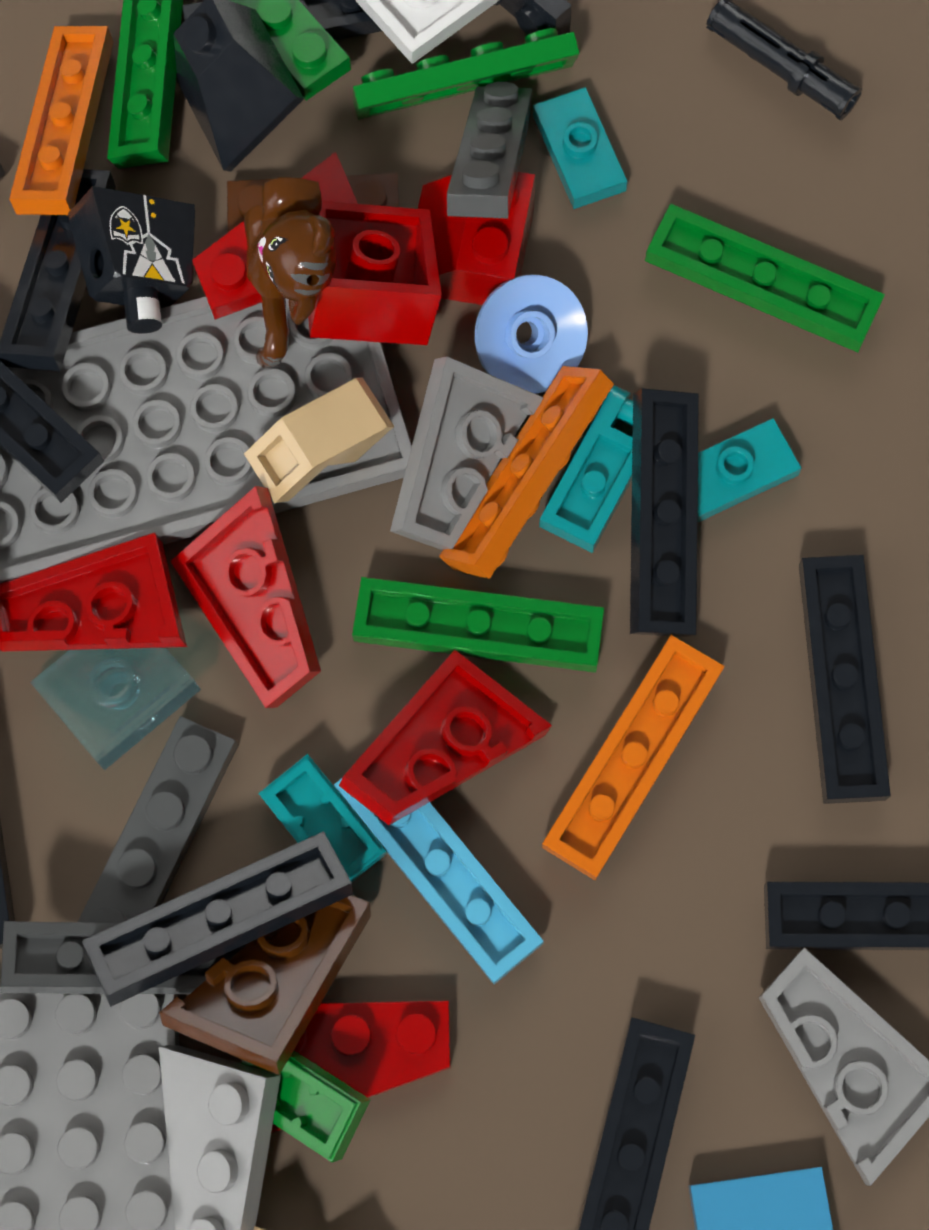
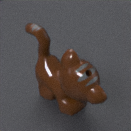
(288, 257)

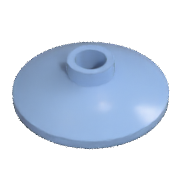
(556, 336)

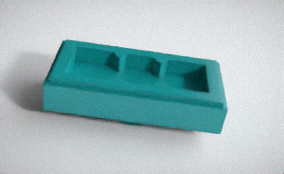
(579, 148)
(743, 468)
(311, 804)

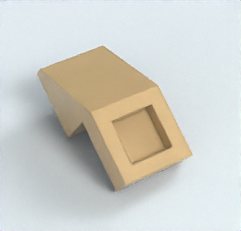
(317, 435)

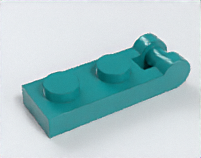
(594, 477)

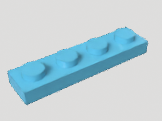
(455, 887)

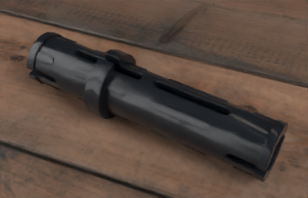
(800, 69)

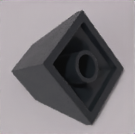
(232, 78)

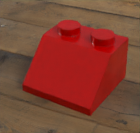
(478, 251)
(382, 277)

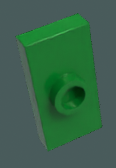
(317, 1107)

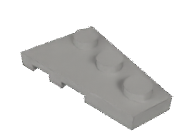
(458, 442)
(853, 1061)
(216, 1137)

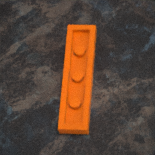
(62, 121)
(525, 475)
(632, 757)

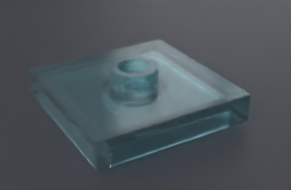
(114, 695)

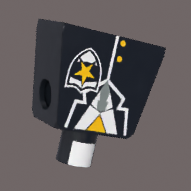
(134, 252)

